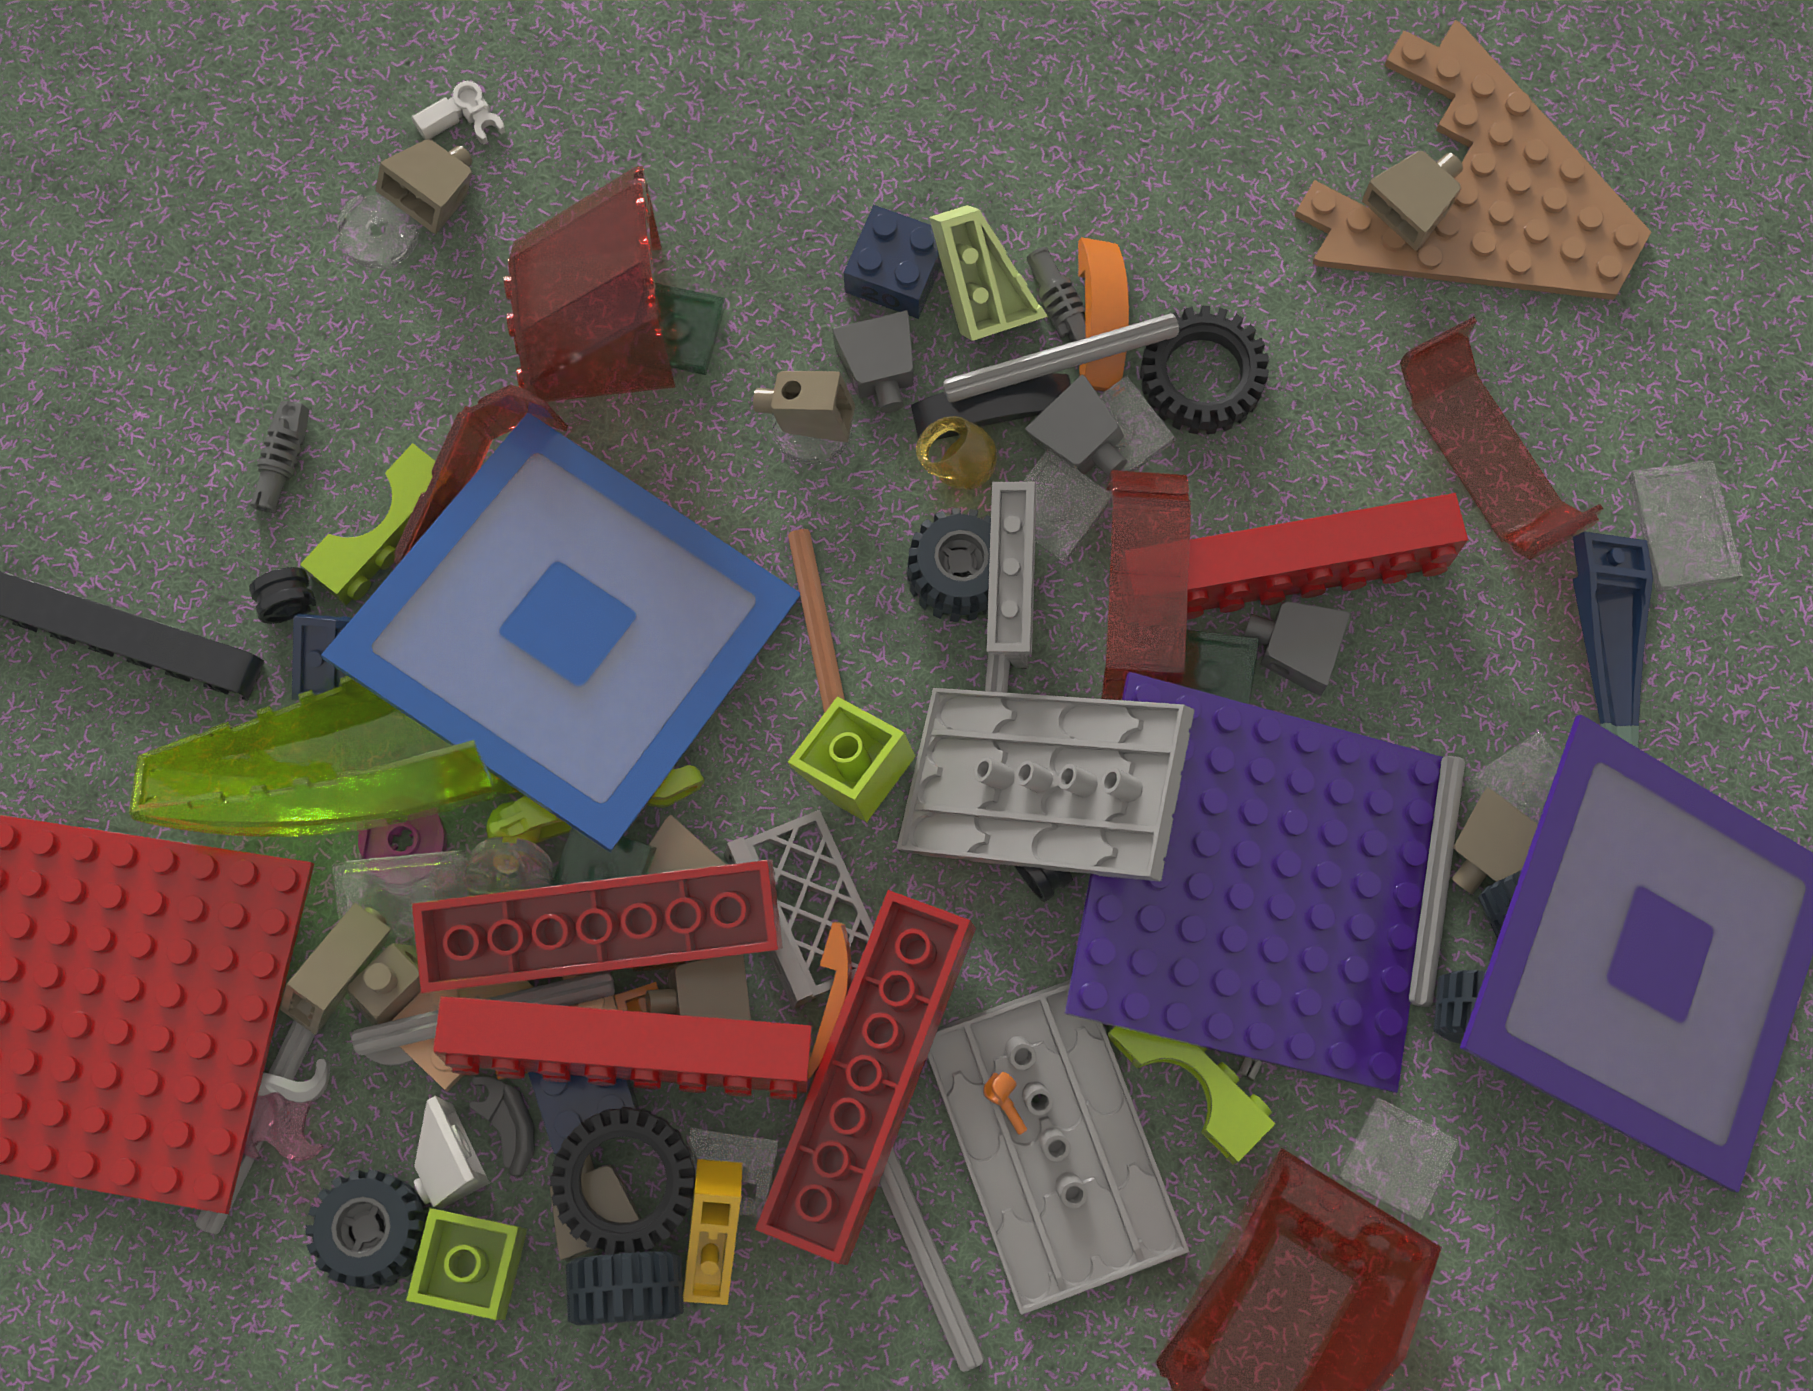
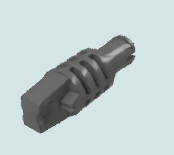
(1058, 296)
(280, 454)

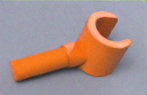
(997, 1091)

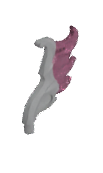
(283, 1112)

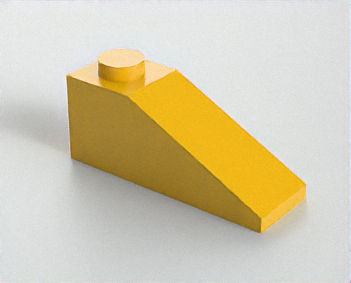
(712, 1231)

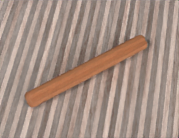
(815, 617)

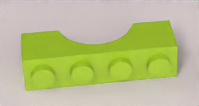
(348, 563)
(1232, 1119)

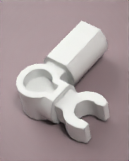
(445, 113)

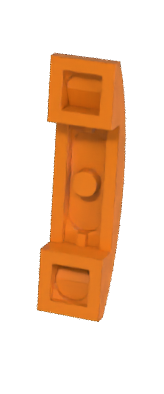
(1105, 305)
(836, 957)

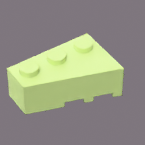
(980, 276)

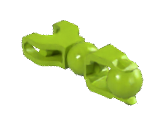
(534, 823)

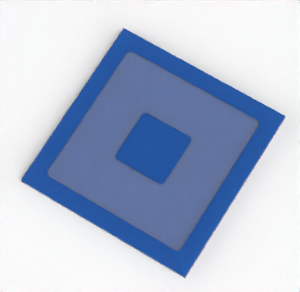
(564, 630)

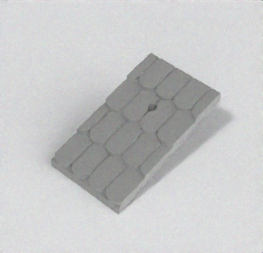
(1047, 782)
(1080, 1187)

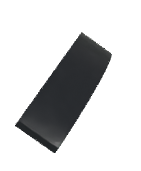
(993, 407)

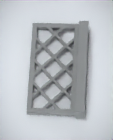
(1012, 571)
(788, 961)

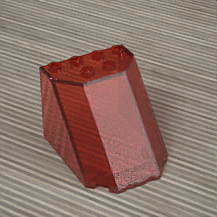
(583, 298)
(1303, 1293)

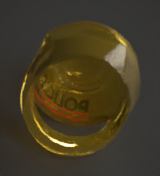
(967, 461)

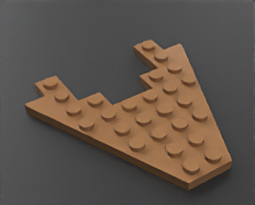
(1526, 201)

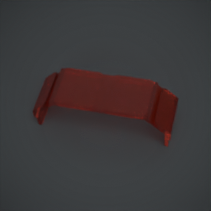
(1486, 447)
(466, 450)
(1147, 578)

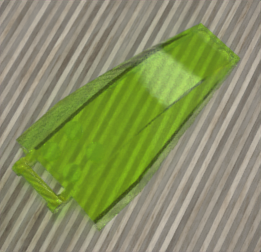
(310, 771)

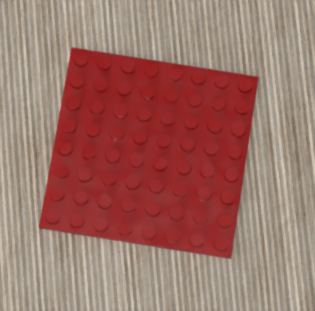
(137, 1007)

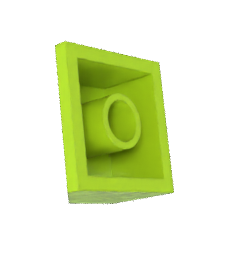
(853, 758)

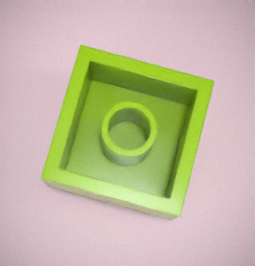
(467, 1264)

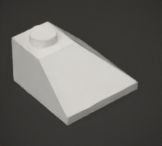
(445, 1157)

